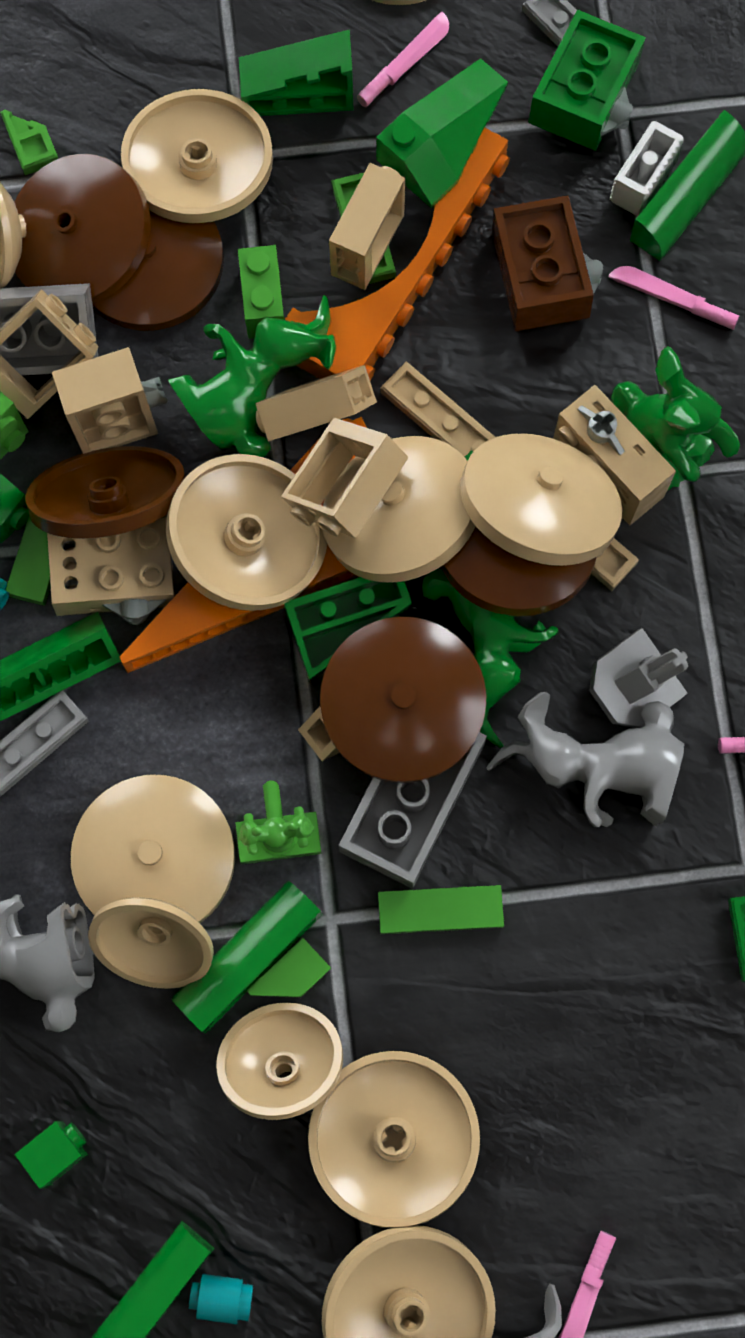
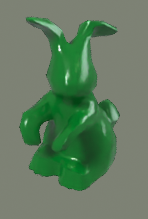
(226, 403)
(678, 421)
(492, 638)

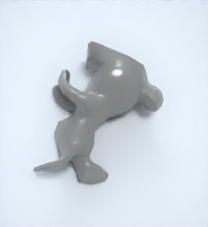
(633, 761)
(48, 964)

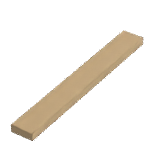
(454, 426)

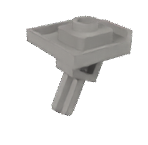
(634, 676)

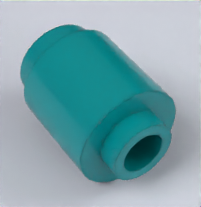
(221, 1299)

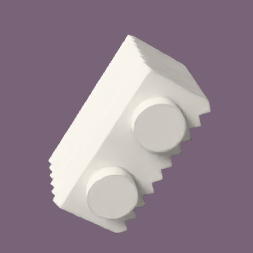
(646, 168)

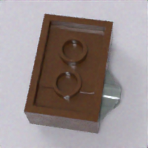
(544, 263)

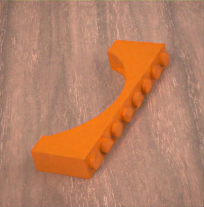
(367, 326)

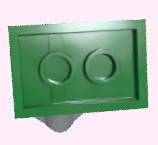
(588, 81)

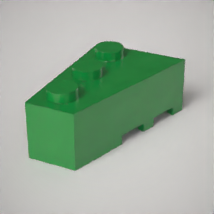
(300, 77)
(331, 615)

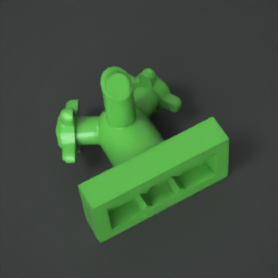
(277, 835)

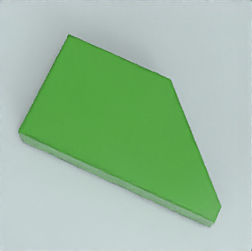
(30, 142)
(292, 973)

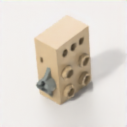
(108, 401)
(616, 445)
(112, 573)

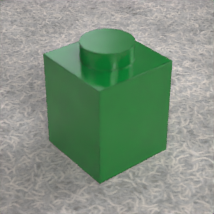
(52, 1153)

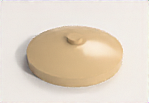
(198, 155)
(540, 499)
(416, 521)
(238, 535)
(156, 843)
(394, 1140)
(409, 1287)

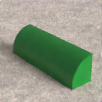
(690, 187)
(55, 664)
(248, 956)
(157, 1286)

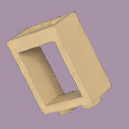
(367, 225)
(13, 384)
(315, 403)
(325, 465)

